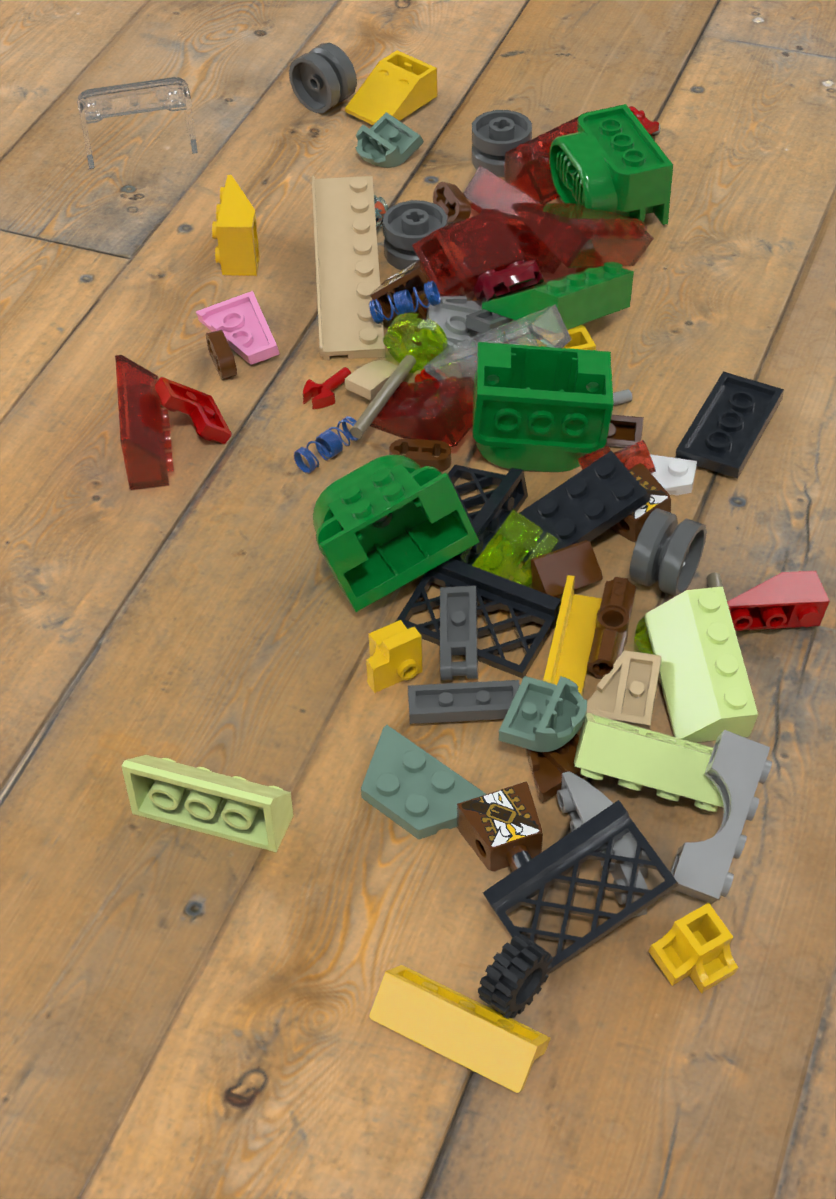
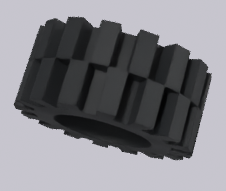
(515, 976)

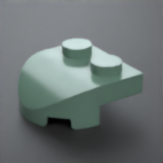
(387, 142)
(544, 715)

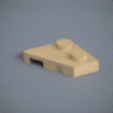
(628, 690)

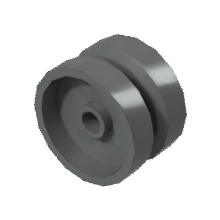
(323, 77)
(494, 135)
(406, 225)
(667, 552)

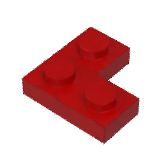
(198, 405)

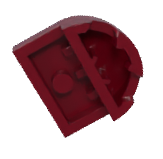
(508, 280)

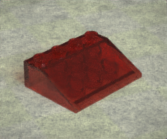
(586, 235)

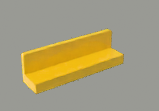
(572, 637)
(457, 1027)

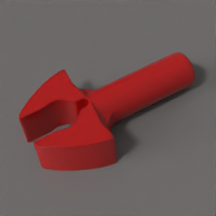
(323, 392)

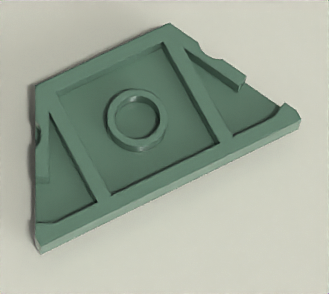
(414, 786)

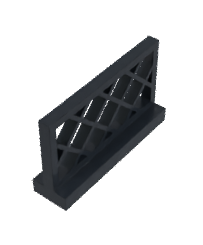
(497, 502)
(497, 594)
(566, 856)

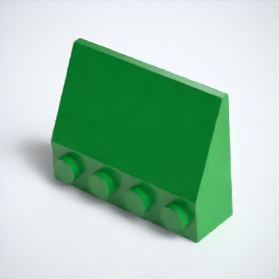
(577, 296)

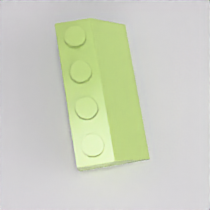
(701, 666)
(646, 759)
(208, 801)

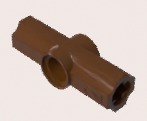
(611, 626)

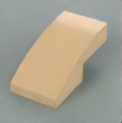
(370, 378)

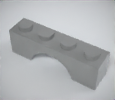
(735, 770)

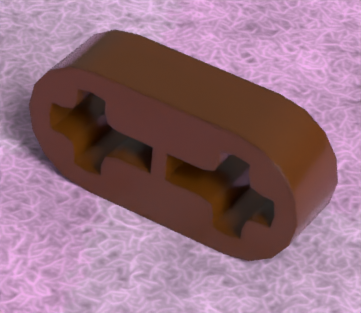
(453, 202)
(221, 354)
(423, 452)

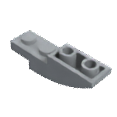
(583, 803)

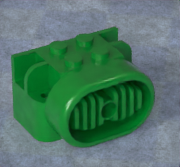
(612, 166)
(541, 405)
(389, 526)

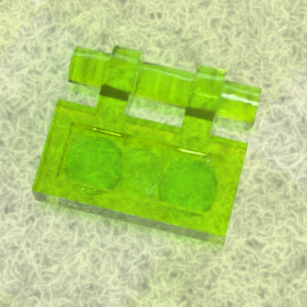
(511, 545)

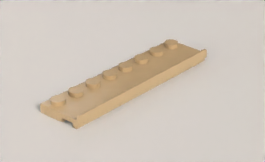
(346, 267)

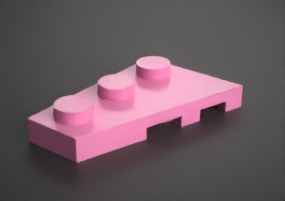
(242, 326)

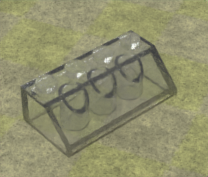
(537, 329)

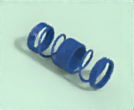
(404, 302)
(327, 443)

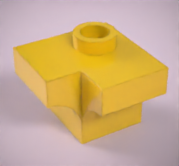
(393, 655)
(696, 948)

